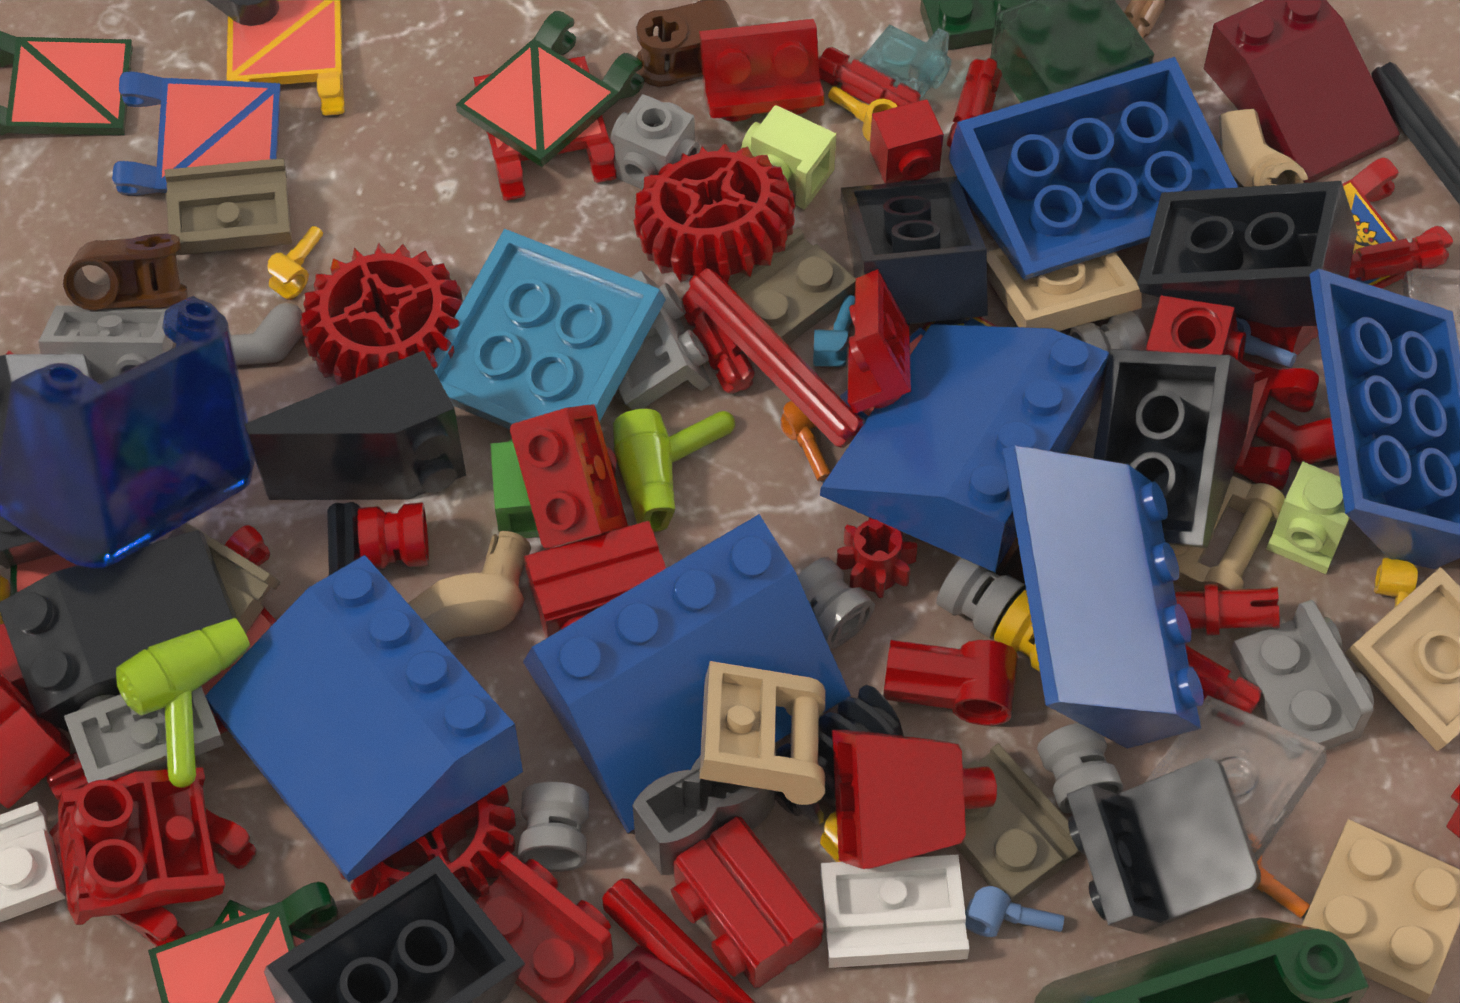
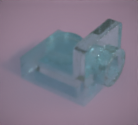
(911, 59)

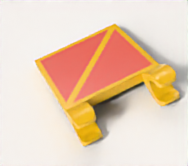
(292, 48)

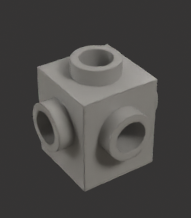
(651, 138)

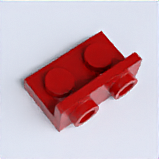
(761, 67)
(879, 348)
(568, 475)
(557, 940)

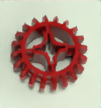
(714, 213)
(344, 321)
(471, 867)

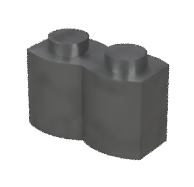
(685, 809)

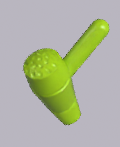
(647, 455)
(168, 676)

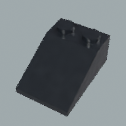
(922, 246)
(1250, 248)
(1178, 426)
(363, 439)
(88, 620)

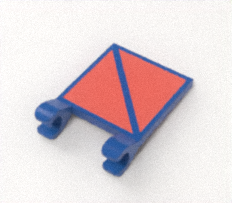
(199, 126)

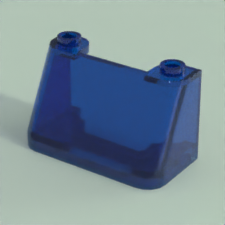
(130, 457)

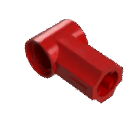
(969, 680)

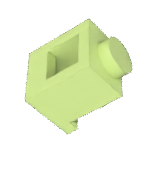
(796, 146)
(1311, 519)

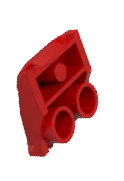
(135, 845)

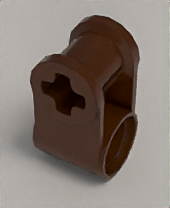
(678, 40)
(139, 271)

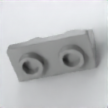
(109, 338)
(666, 355)
(1306, 678)
(119, 741)

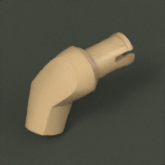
(1249, 156)
(477, 601)

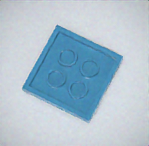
(543, 333)

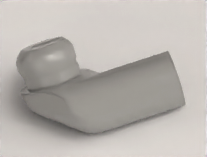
(272, 338)

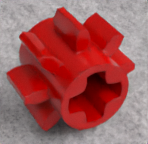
(876, 556)

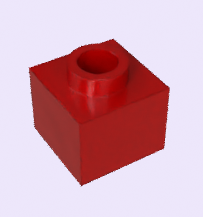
(906, 142)

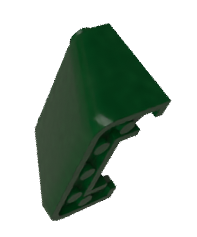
(1232, 964)

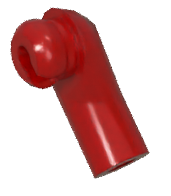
(1306, 442)

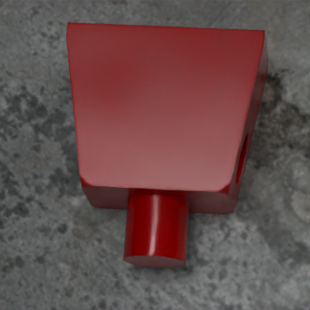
(902, 796)

